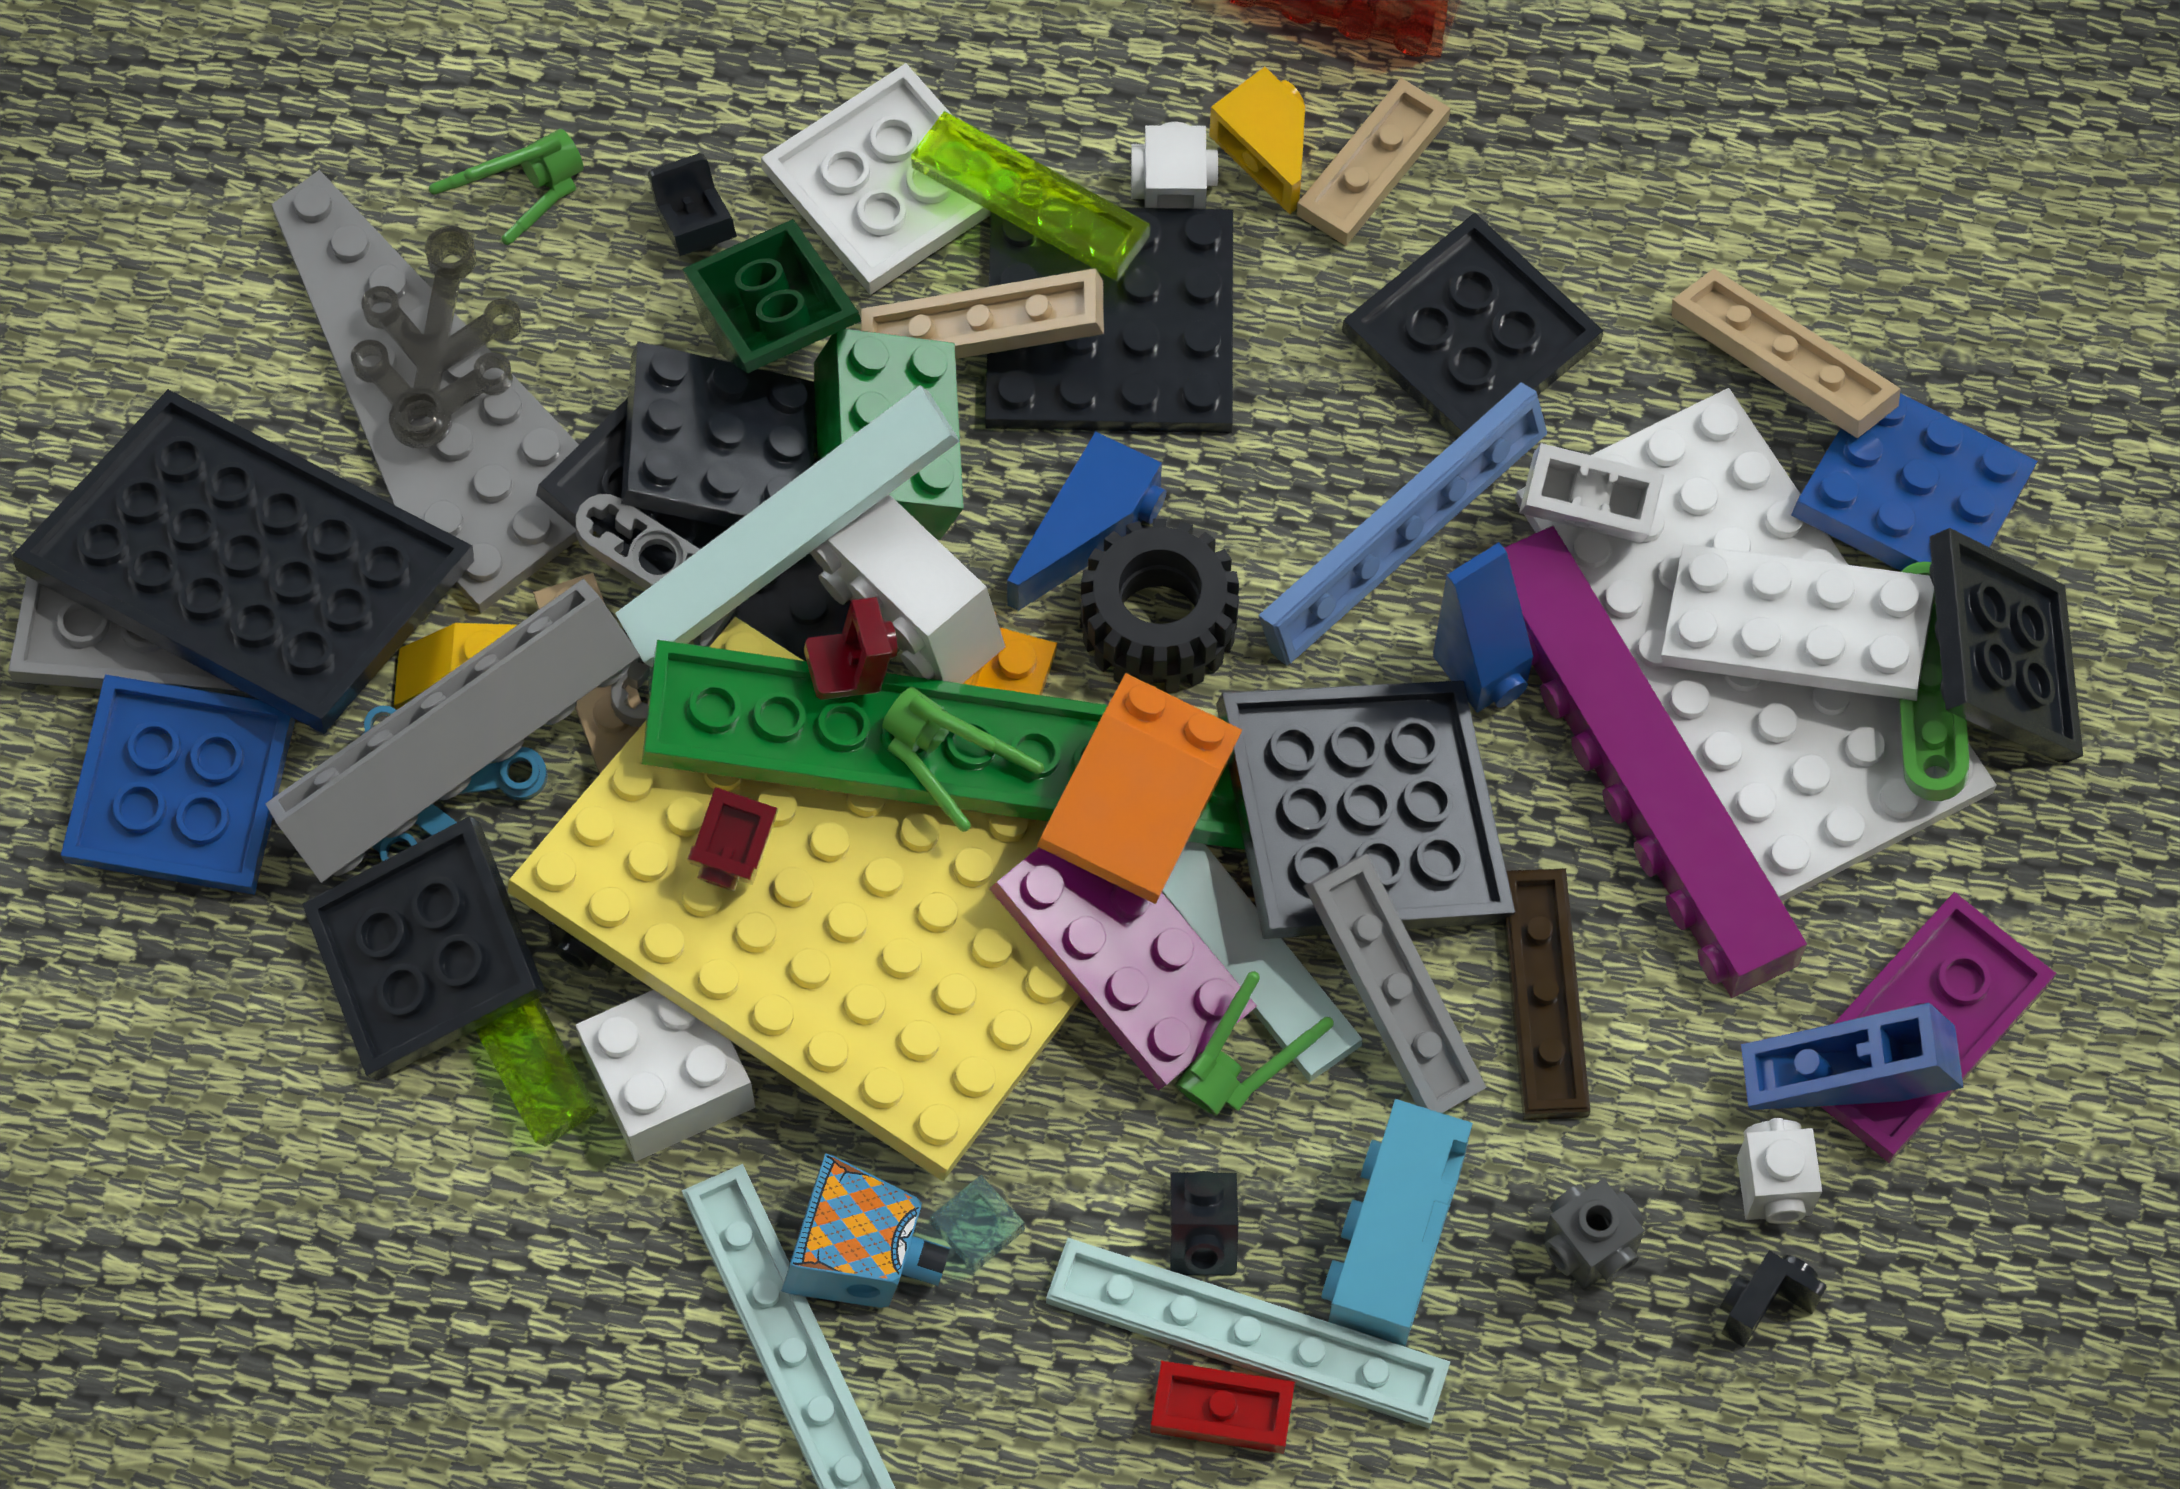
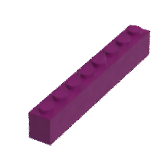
(1649, 773)

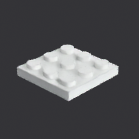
(858, 184)

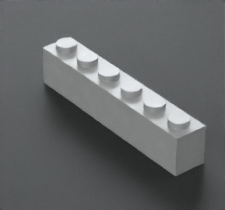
(453, 731)

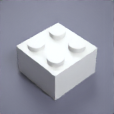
(663, 1072)

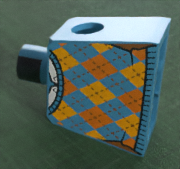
(859, 1240)

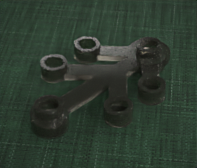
(435, 349)

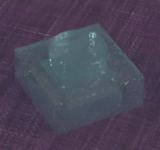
(977, 1223)

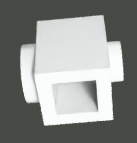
(1173, 167)
(1779, 1171)

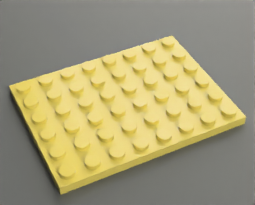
(851, 962)

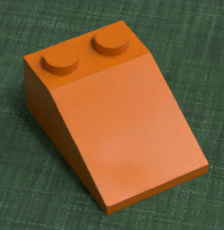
(1140, 788)

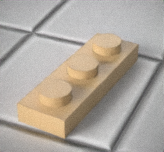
(1373, 161)

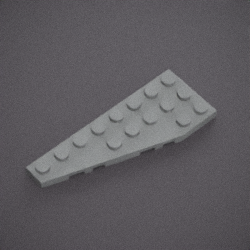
(499, 446)

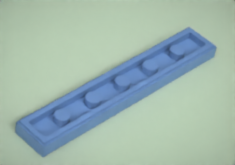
(1403, 524)

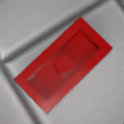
(1222, 1407)

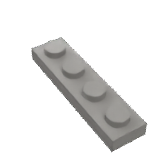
(1395, 985)

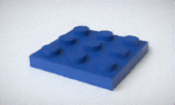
(1911, 481)
(178, 784)

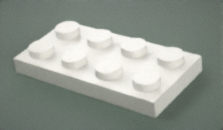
(1799, 621)

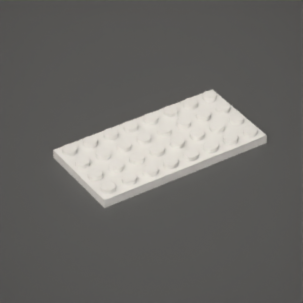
(1796, 766)

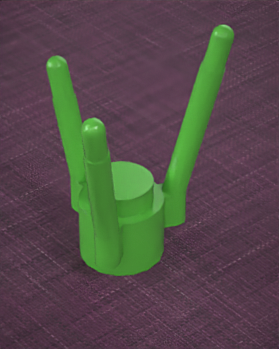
(545, 162)
(923, 725)
(1213, 1075)

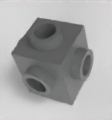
(1588, 1252)

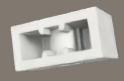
(1591, 493)

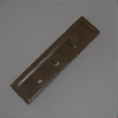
(1545, 997)

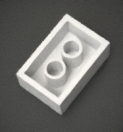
(930, 597)

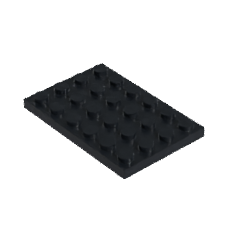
(244, 560)

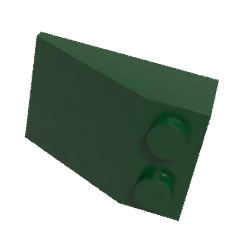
(768, 297)

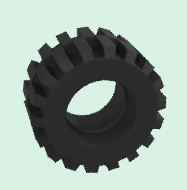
(1161, 559)

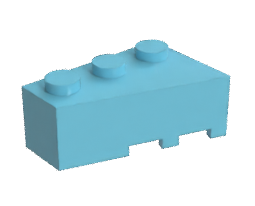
(1397, 1222)

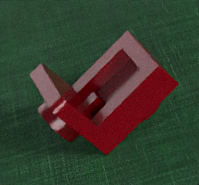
(855, 659)
(732, 839)

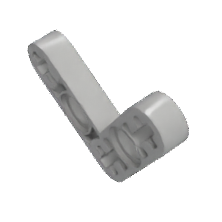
(607, 550)

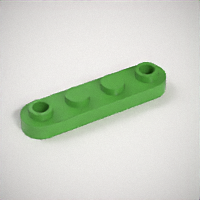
(1928, 730)

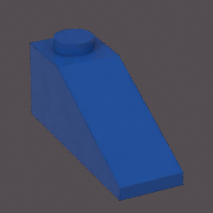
(1101, 496)
(1484, 631)
(1855, 1061)

